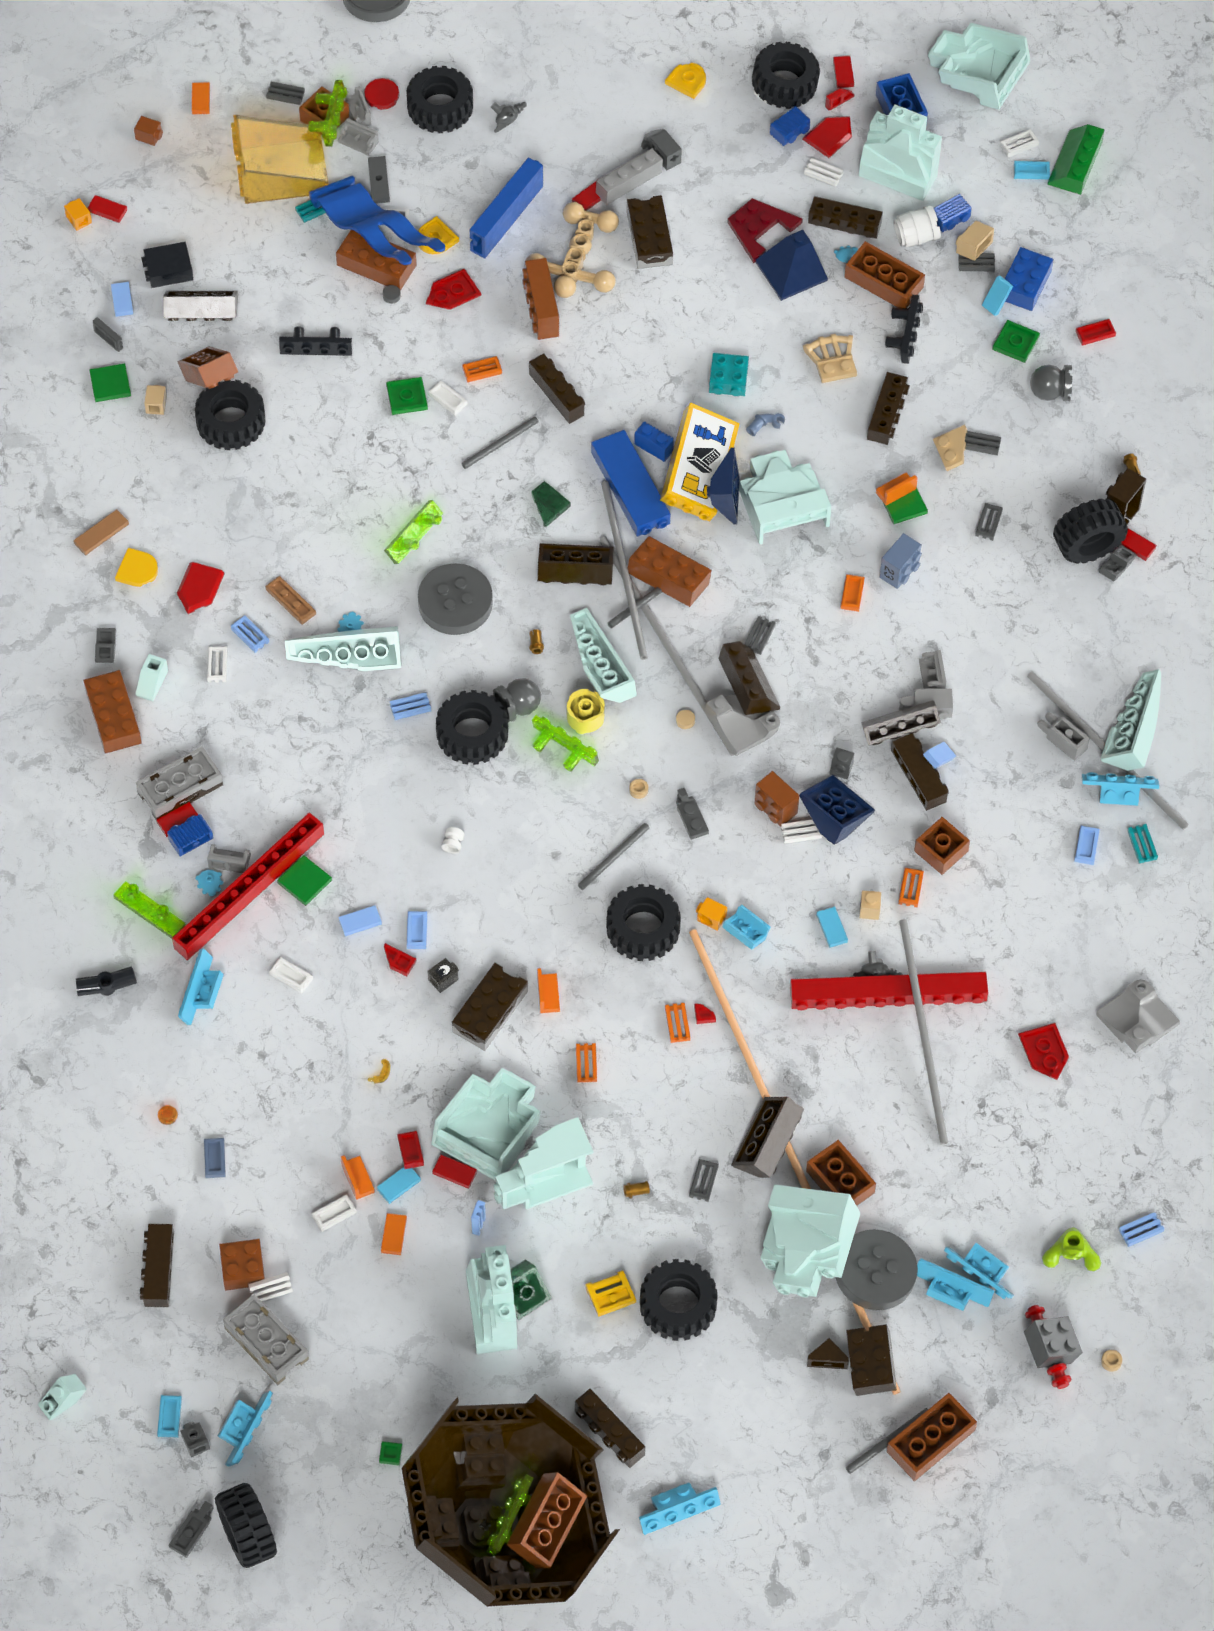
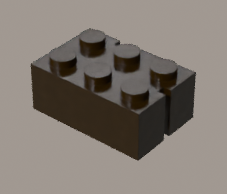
(1127, 493)
(871, 1360)

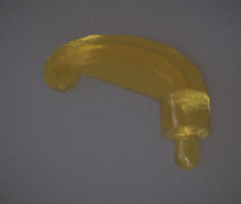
(383, 1074)

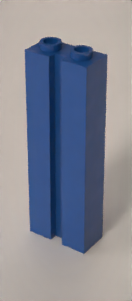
(506, 207)
(630, 483)

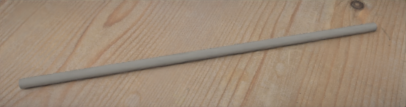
(665, 641)

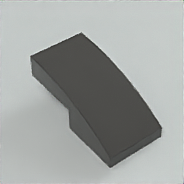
(1118, 563)
(105, 645)

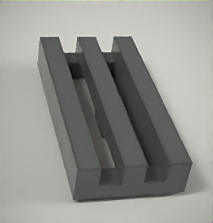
(286, 91)
(984, 258)
(107, 334)
(982, 441)
(985, 533)
(764, 623)
(699, 1195)

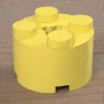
(585, 711)

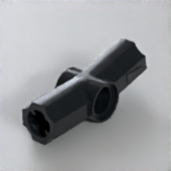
(117, 979)

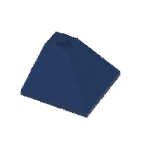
(792, 266)
(725, 487)
(835, 808)

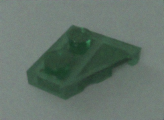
(549, 503)

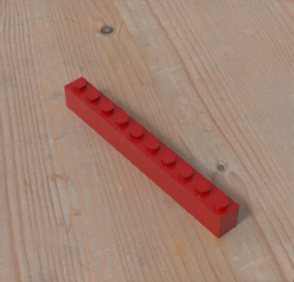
(248, 886)
(887, 990)

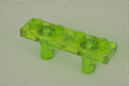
(336, 106)
(412, 533)
(559, 735)
(148, 909)
(512, 1505)

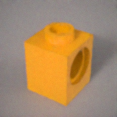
(77, 214)
(711, 913)

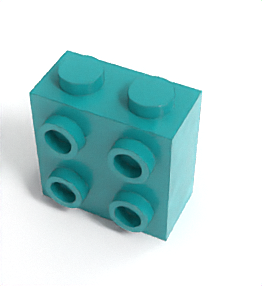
(728, 374)

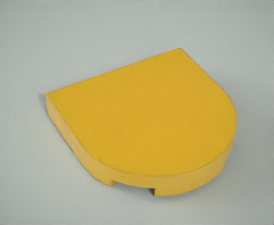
(687, 79)
(437, 229)
(137, 568)

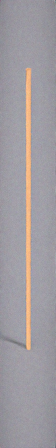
(758, 1080)

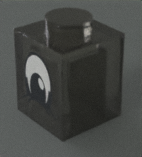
(443, 975)

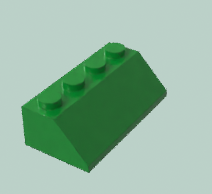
(1077, 158)

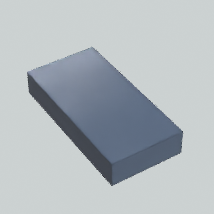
(214, 1158)

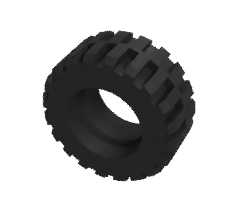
(439, 81)
(783, 91)
(235, 433)
(1090, 531)
(472, 706)
(643, 944)
(678, 1275)
(246, 1525)

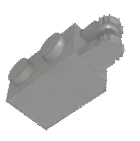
(942, 698)
(1064, 735)

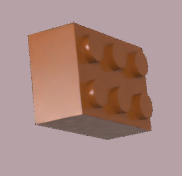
(840, 1172)

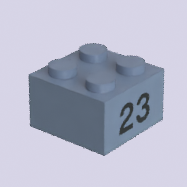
(900, 561)

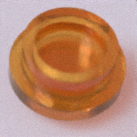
(167, 1115)

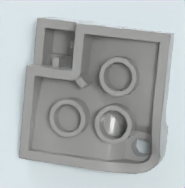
(737, 729)
(1138, 1016)

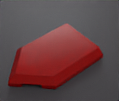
(830, 135)
(453, 291)
(199, 586)
(1045, 1050)

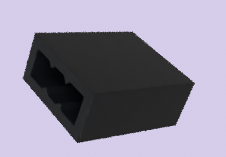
(167, 265)

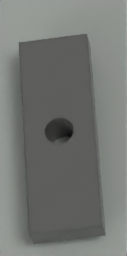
(378, 179)

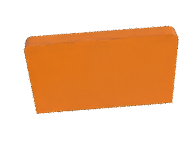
(897, 488)
(548, 992)
(357, 1177)

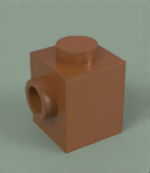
(148, 130)

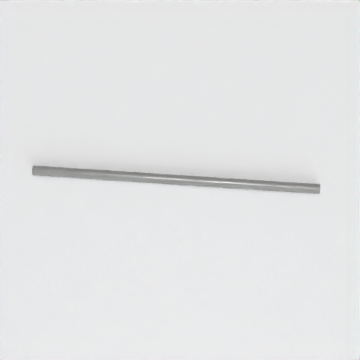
(624, 571)
(1101, 744)
(923, 1032)

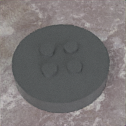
(376, 9)
(455, 599)
(878, 1270)

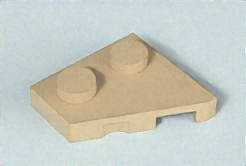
(952, 447)

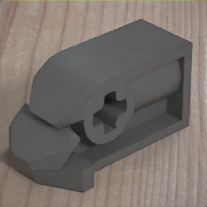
(664, 146)

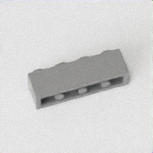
(629, 176)

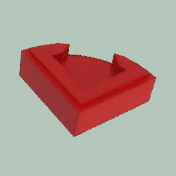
(703, 1014)

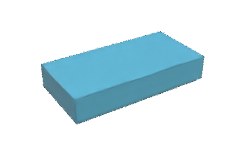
(1031, 170)
(997, 295)
(832, 927)
(398, 1184)
(169, 1416)

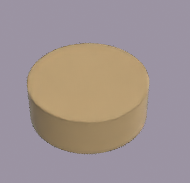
(685, 719)
(638, 788)
(1111, 1360)

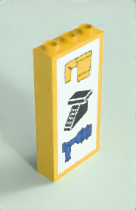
(697, 453)

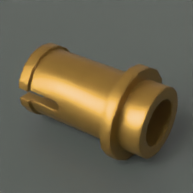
(1130, 461)
(536, 642)
(636, 1189)

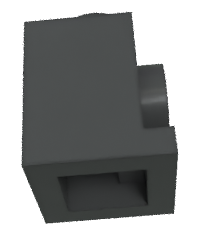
(842, 763)
(197, 1444)

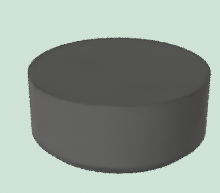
(391, 294)

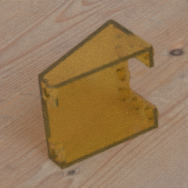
(277, 159)

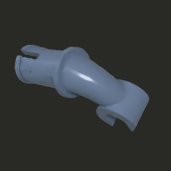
(762, 420)

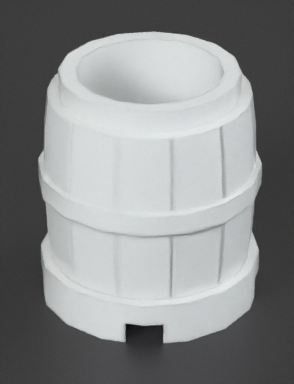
(917, 227)

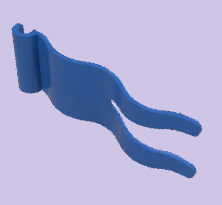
(353, 208)

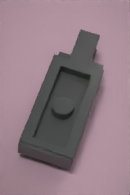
(691, 815)
(191, 1530)

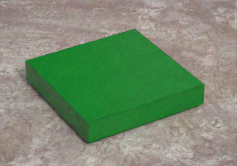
(1016, 341)
(110, 382)
(406, 395)
(907, 507)
(304, 880)

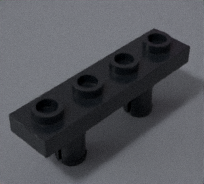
(910, 334)
(315, 345)

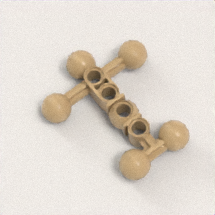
(579, 246)

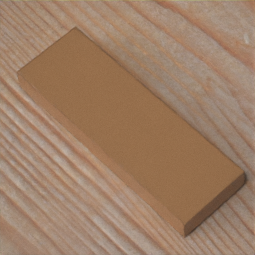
(101, 532)
(290, 600)

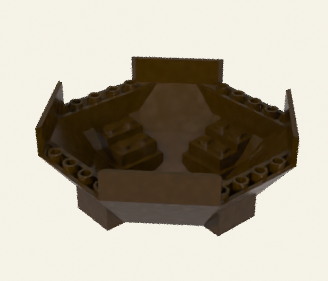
(465, 1477)

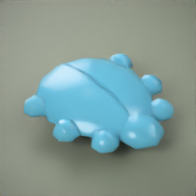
(845, 254)
(350, 622)
(209, 881)

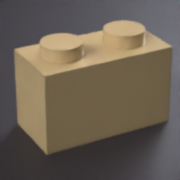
(974, 240)

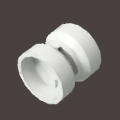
(453, 839)

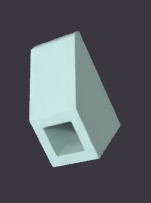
(151, 677)
(62, 1395)

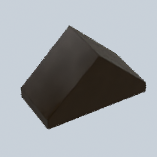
(828, 1356)

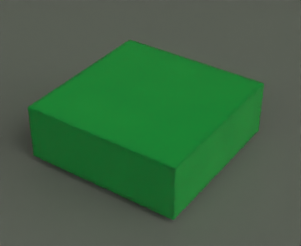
(390, 1453)

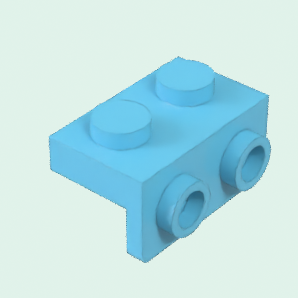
(747, 927)

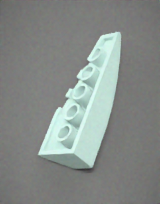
(349, 649)
(600, 660)
(1132, 736)

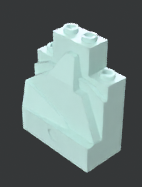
(981, 62)
(901, 152)
(782, 494)
(488, 1122)
(548, 1169)
(808, 1237)
(492, 1301)

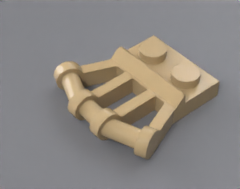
(832, 367)

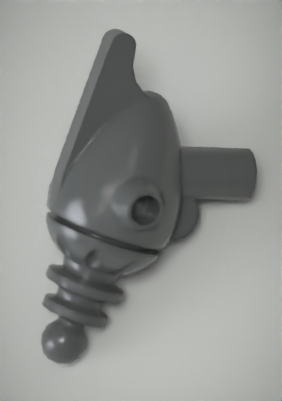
(506, 114)
(875, 967)

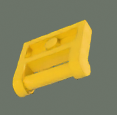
(613, 1298)

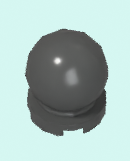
(1050, 382)
(518, 698)

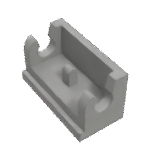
(358, 107)
(358, 137)
(932, 670)
(228, 859)

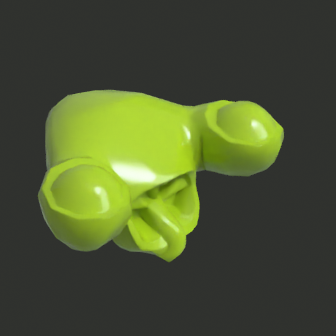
(1072, 1246)

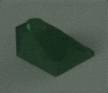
(527, 1289)

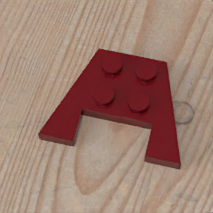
(755, 220)

